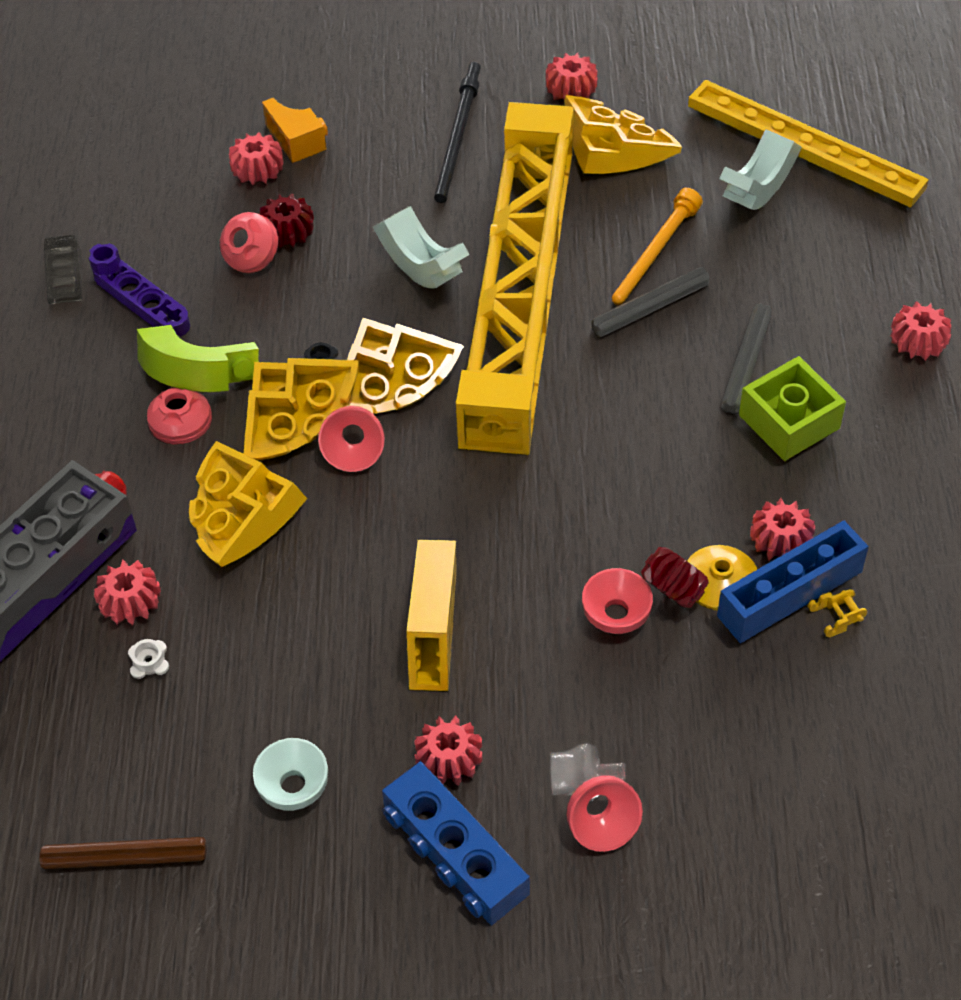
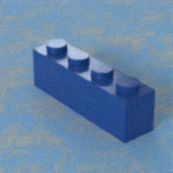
(791, 581)

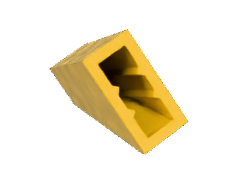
(431, 615)

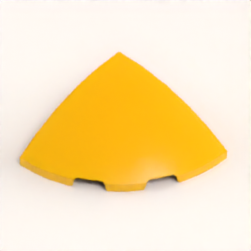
(615, 142)
(398, 365)
(293, 401)
(239, 504)

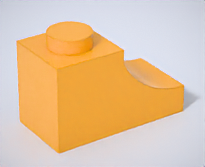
(296, 130)

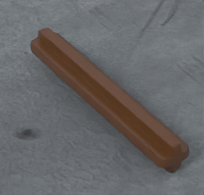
(123, 853)

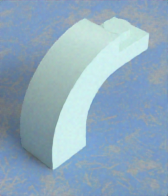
(763, 173)
(417, 252)

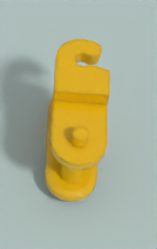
(833, 601)

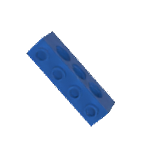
(422, 792)

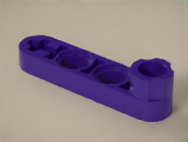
(106, 262)

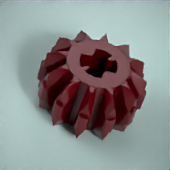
(291, 219)
(675, 577)

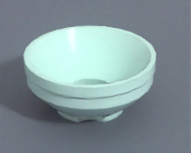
(286, 759)

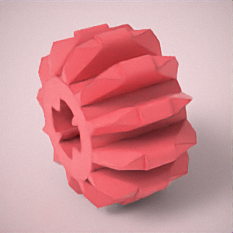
(571, 77)
(256, 158)
(921, 330)
(780, 528)
(127, 592)
(449, 749)

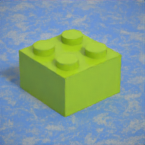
(791, 408)

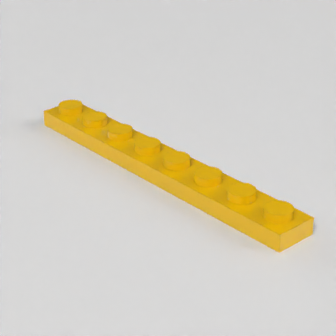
(816, 145)

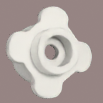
(148, 649)

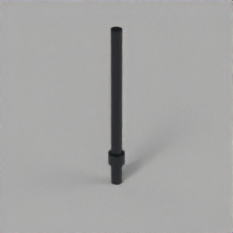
(468, 91)

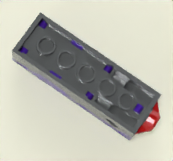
(57, 545)

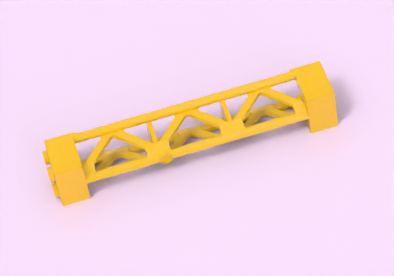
(499, 408)

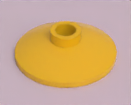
(722, 557)

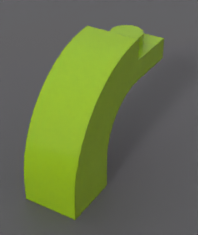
(192, 366)

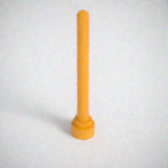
(685, 205)

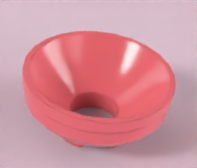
(259, 247)
(182, 424)
(343, 454)
(621, 588)
(612, 826)

